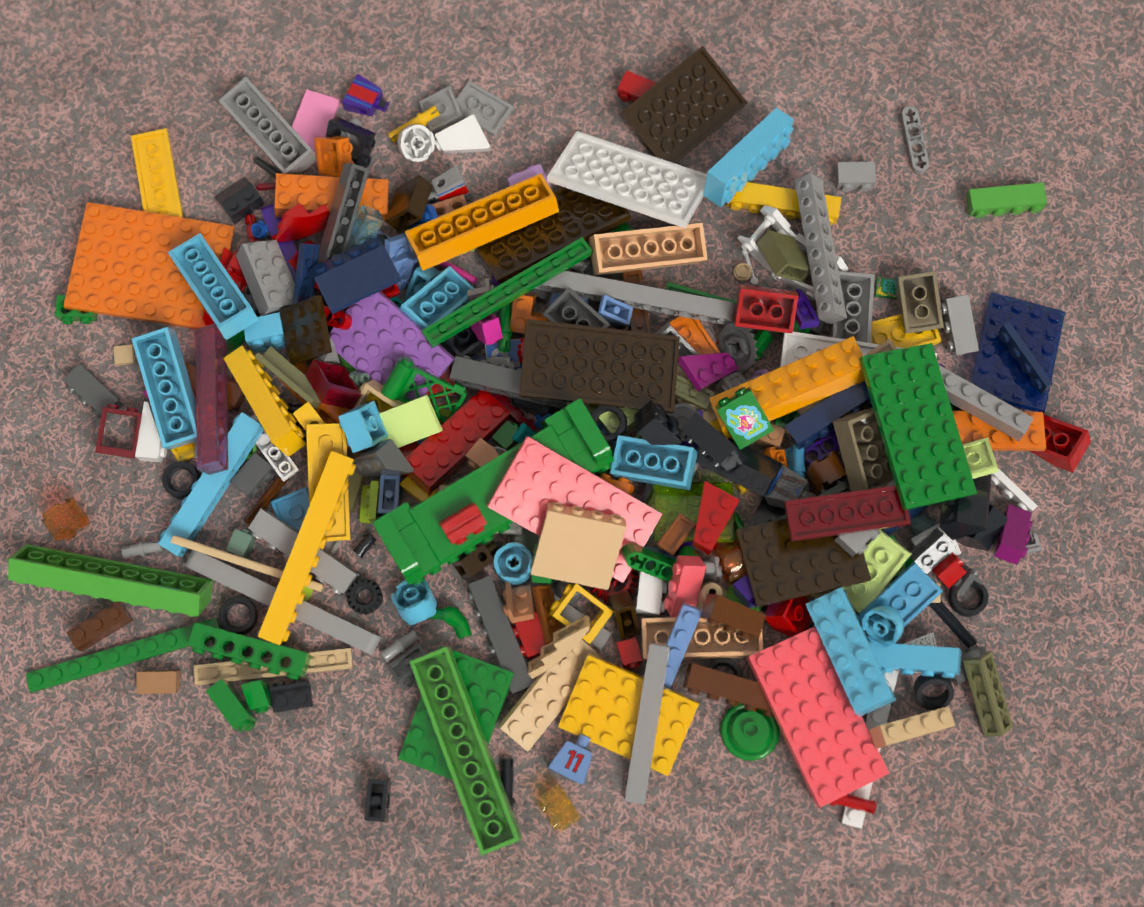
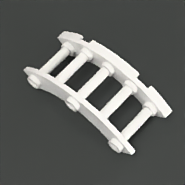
(773, 217)

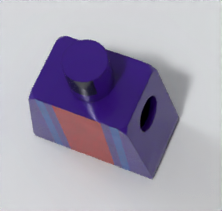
(364, 97)

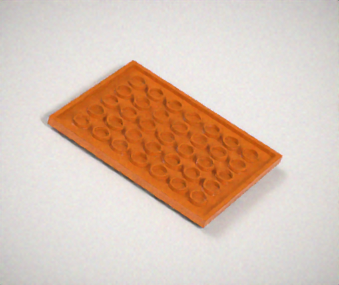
(127, 269)

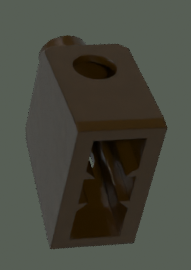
(469, 564)

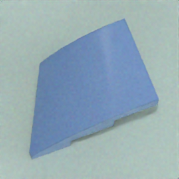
(402, 258)

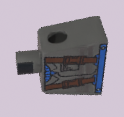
(786, 487)

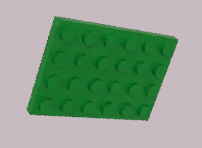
(487, 690)

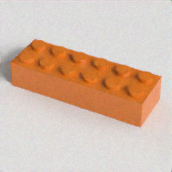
(320, 190)

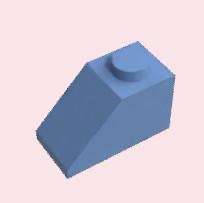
(615, 311)

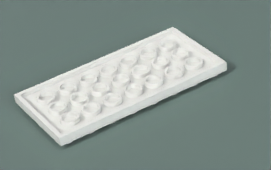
(629, 179)

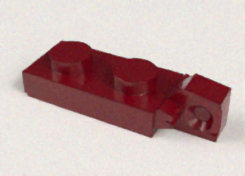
(516, 415)

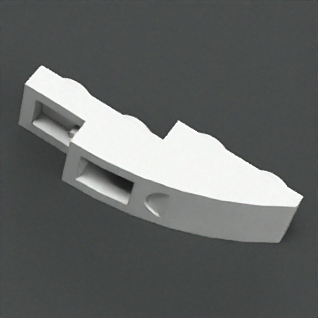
(280, 462)

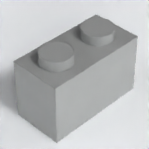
(855, 176)

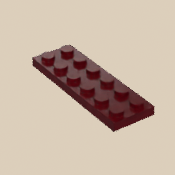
(845, 513)

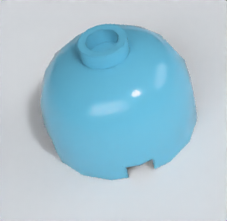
(883, 625)

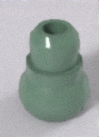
(359, 378)

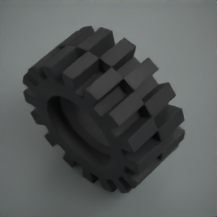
(356, 588)

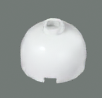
(416, 142)

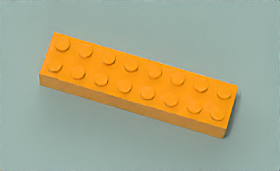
(482, 221)
(802, 381)

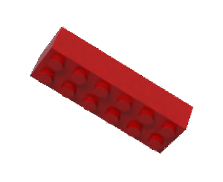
(446, 451)

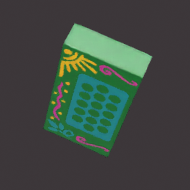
(885, 288)

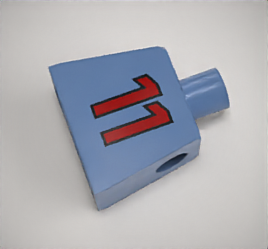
(573, 760)

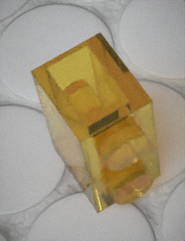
(559, 808)

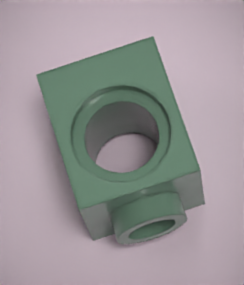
(241, 543)

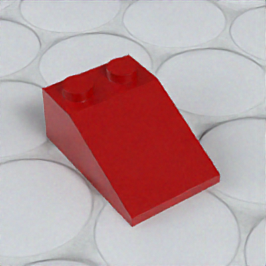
(1063, 444)

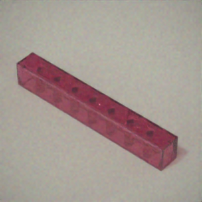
(211, 400)

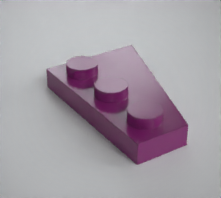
(707, 368)

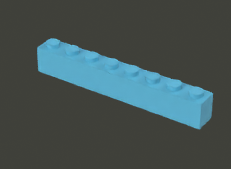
(210, 488)

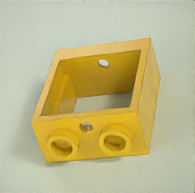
(596, 624)

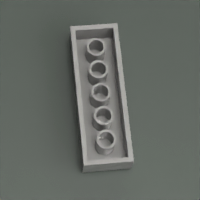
(268, 128)

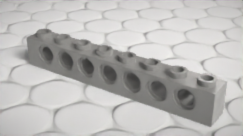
(820, 249)

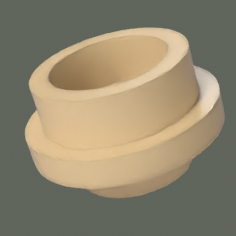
(743, 272)

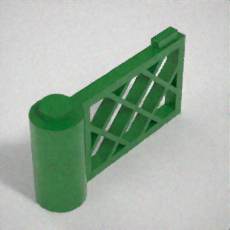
(403, 376)

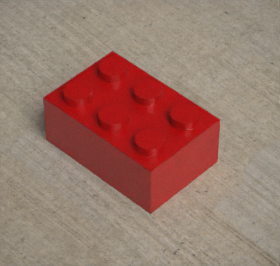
(765, 308)

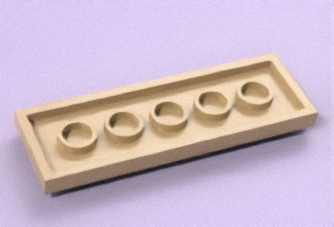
(545, 698)

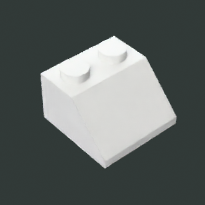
(650, 596)

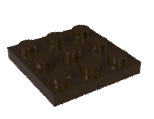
(305, 330)

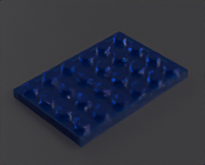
(997, 369)

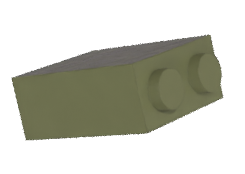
(784, 256)

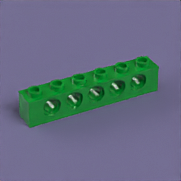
(201, 634)

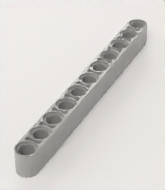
(643, 297)
(264, 593)

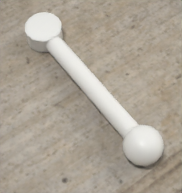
(754, 280)

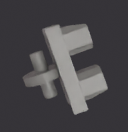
(713, 569)

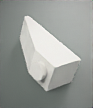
(149, 442)

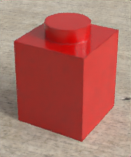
(629, 653)

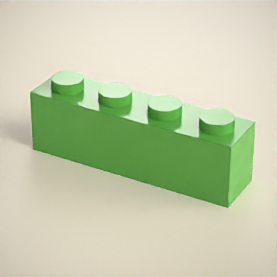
(1006, 199)

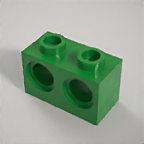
(73, 315)

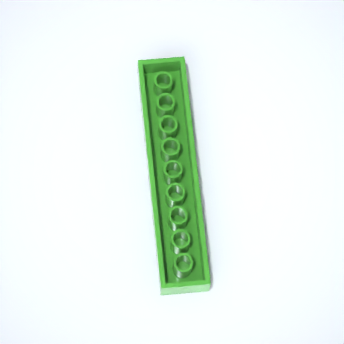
(110, 580)
(466, 750)

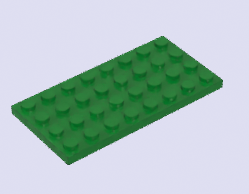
(917, 426)

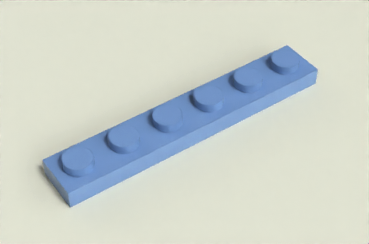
(680, 639)

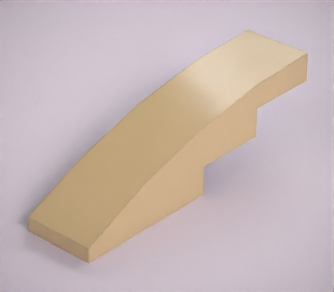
(563, 642)

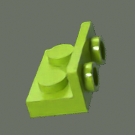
(369, 502)

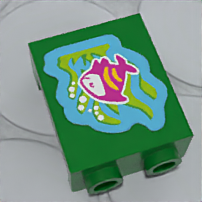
(744, 417)

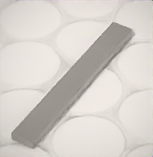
(647, 723)

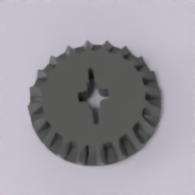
(728, 341)

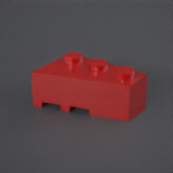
(713, 516)

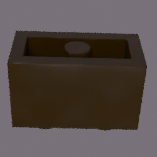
(624, 615)

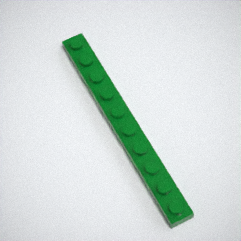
(506, 292)
(113, 658)

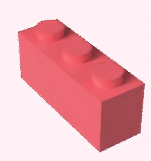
(685, 583)

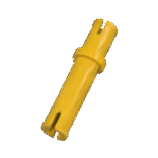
(420, 119)

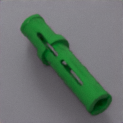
(505, 324)

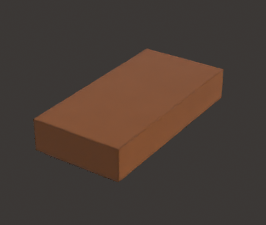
(676, 534)

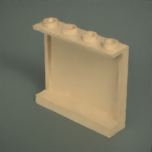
(578, 545)

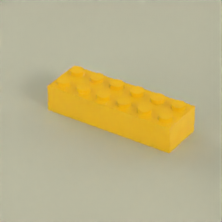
(265, 401)

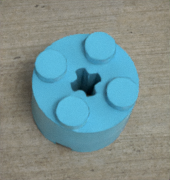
(507, 555)
(414, 602)

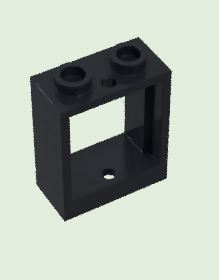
(337, 125)

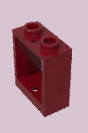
(341, 393)
(112, 450)

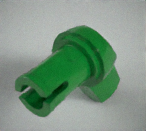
(455, 619)

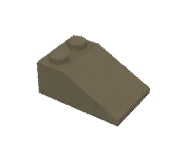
(919, 302)

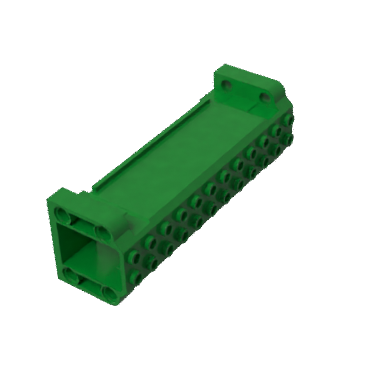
(415, 532)

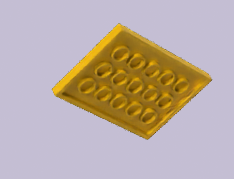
(607, 710)

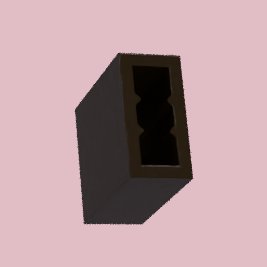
(408, 203)

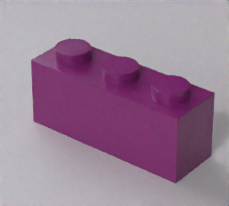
(1014, 535)

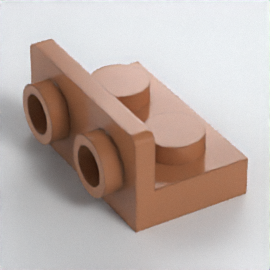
(519, 603)

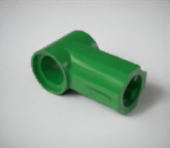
(763, 340)

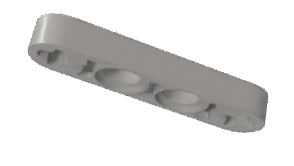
(914, 140)

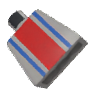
(450, 185)

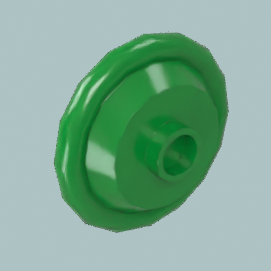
(749, 733)

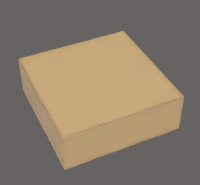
(124, 355)

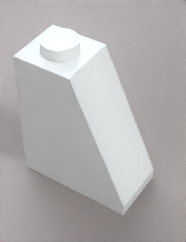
(462, 137)

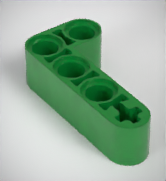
(656, 561)

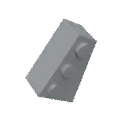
(959, 325)

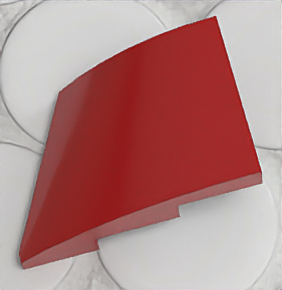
(300, 224)

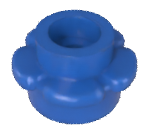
(259, 229)

